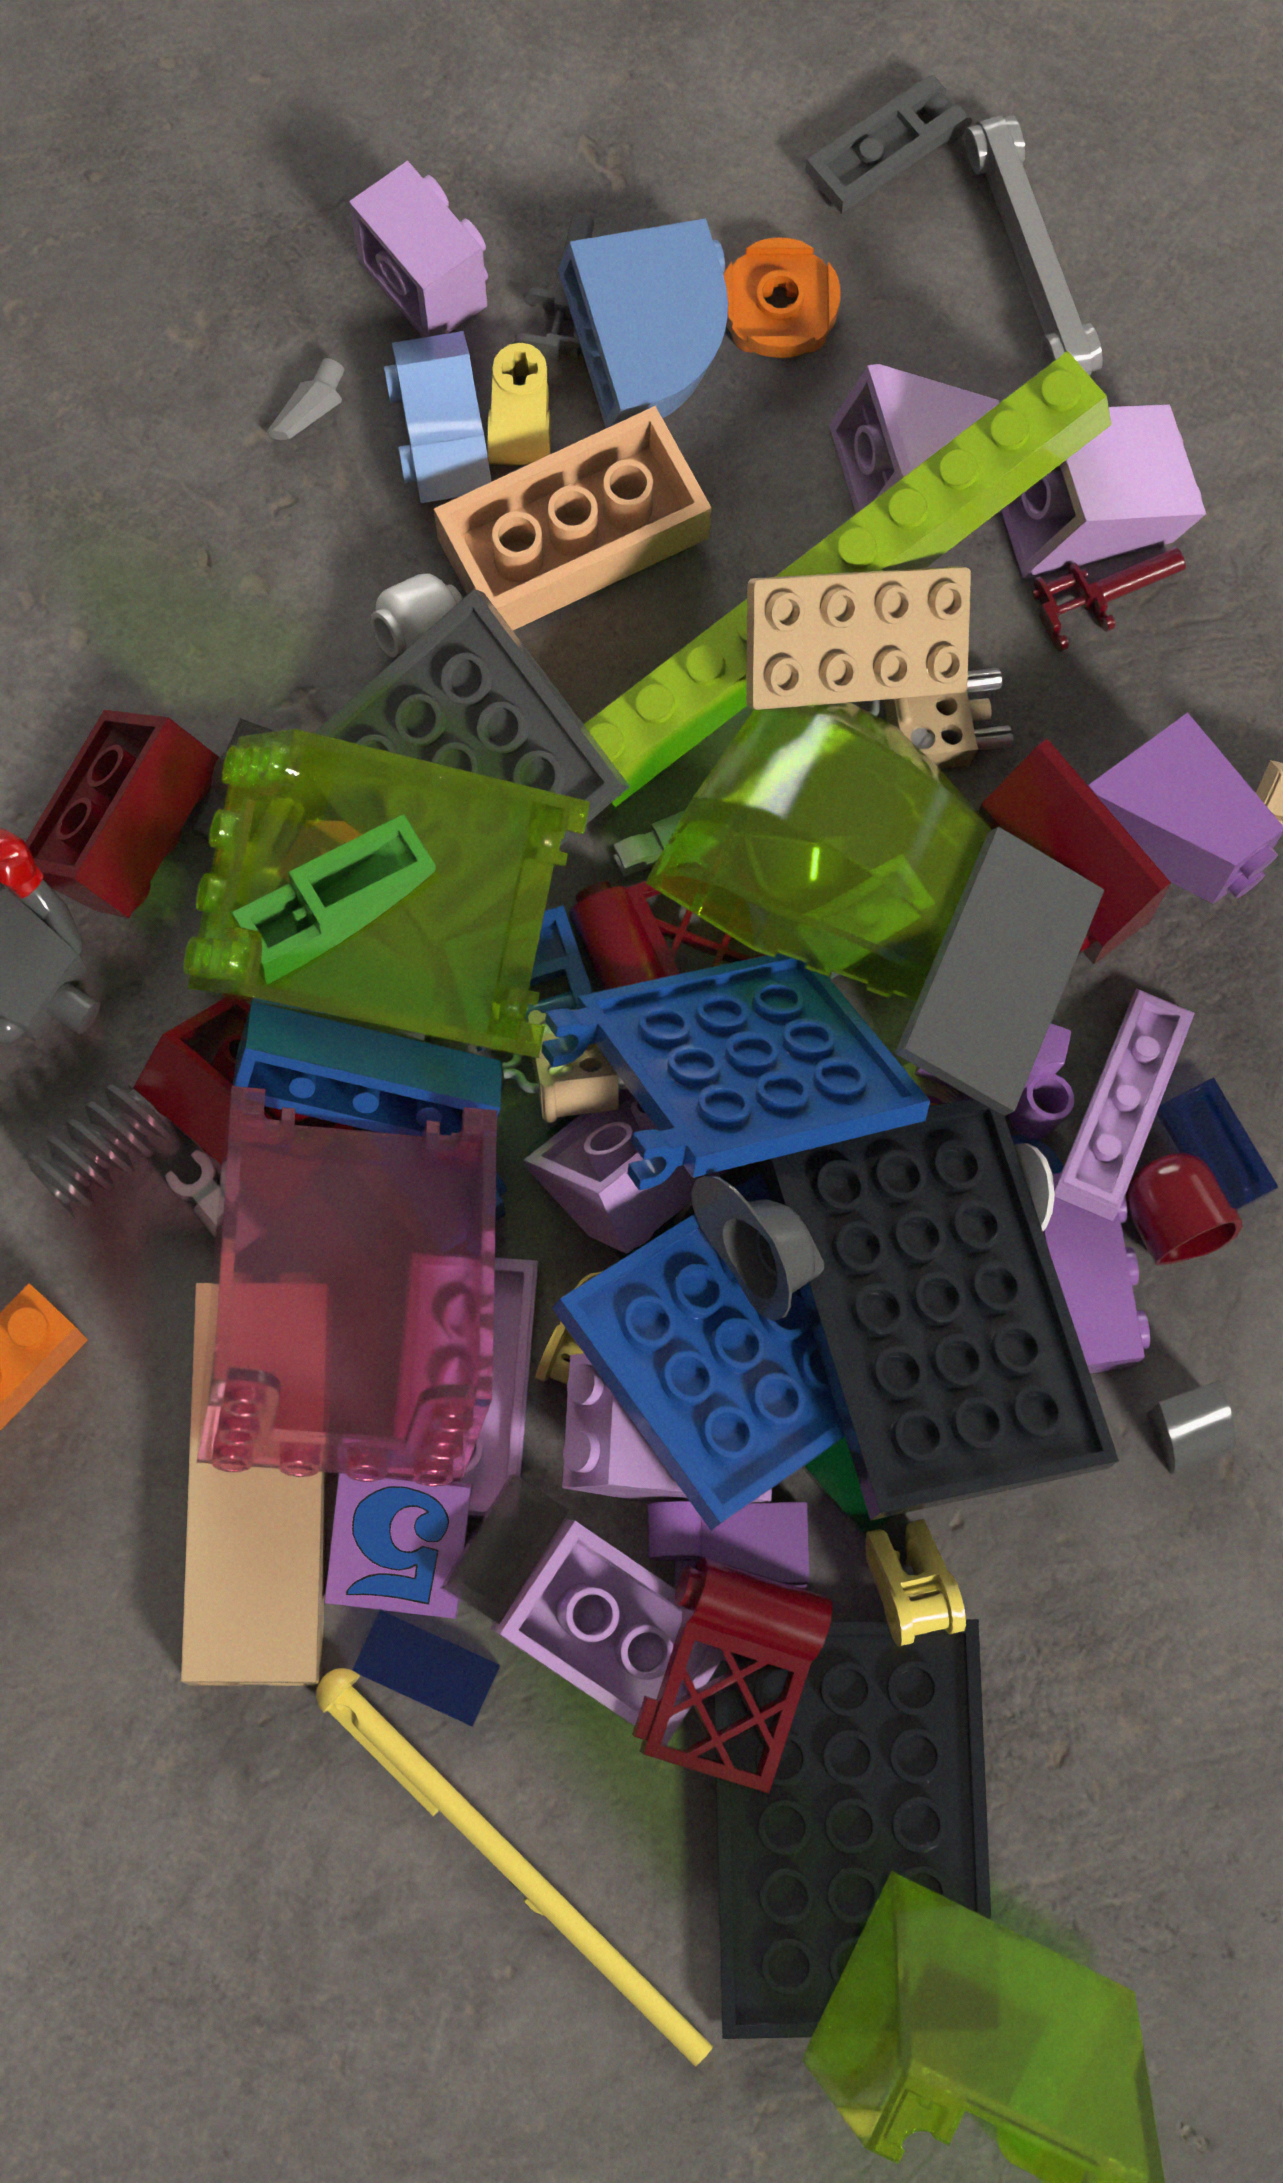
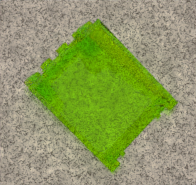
(441, 960)
(981, 2020)

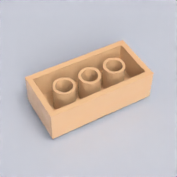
(575, 520)

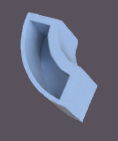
(440, 415)

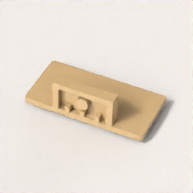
(857, 636)

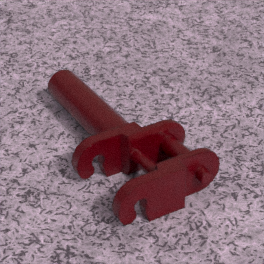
(1099, 593)

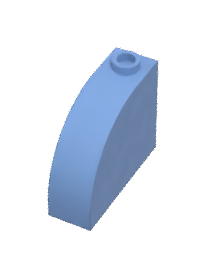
(646, 314)

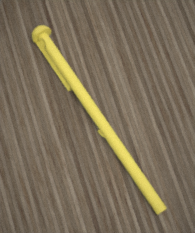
(436, 1794)

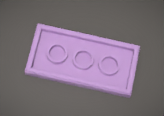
(501, 1438)

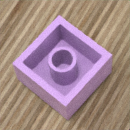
(420, 251)

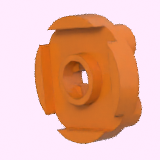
(781, 331)

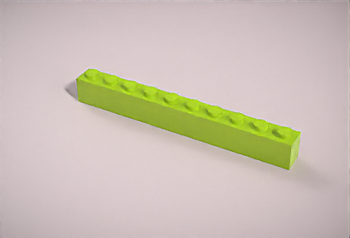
(896, 531)

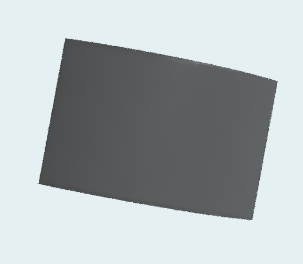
(1193, 1427)

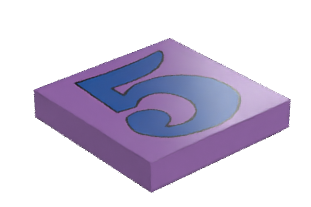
(396, 1544)

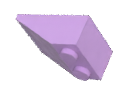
(602, 1624)

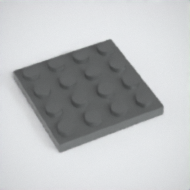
(481, 706)

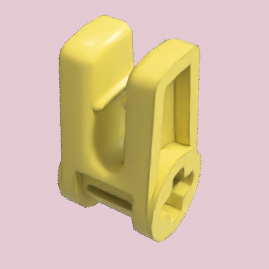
(916, 1601)

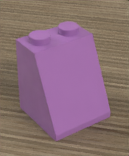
(1192, 812)

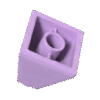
(895, 425)

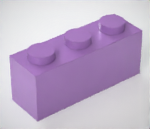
(1098, 1284)

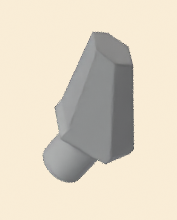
(309, 401)

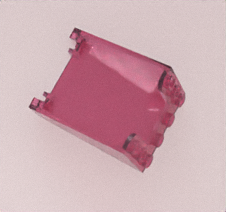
(350, 1298)

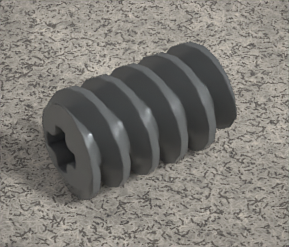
(98, 1147)

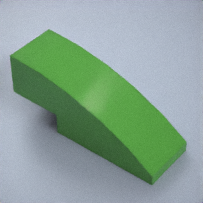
(335, 896)

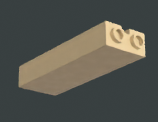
(250, 1564)

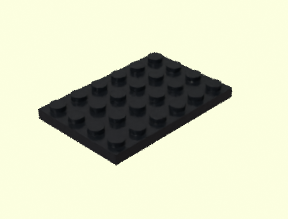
(941, 1313)
(869, 1783)

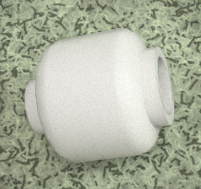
(410, 610)

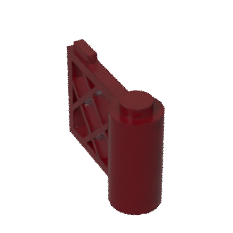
(629, 942)
(752, 1619)

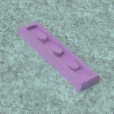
(1124, 1105)

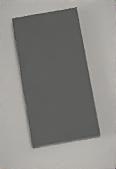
(1000, 971)

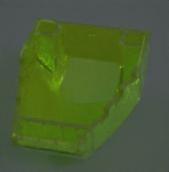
(827, 846)

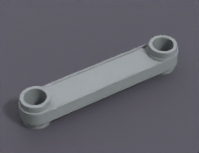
(998, 150)

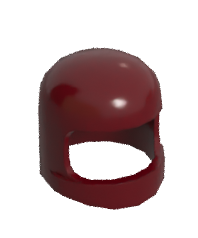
(1180, 1209)

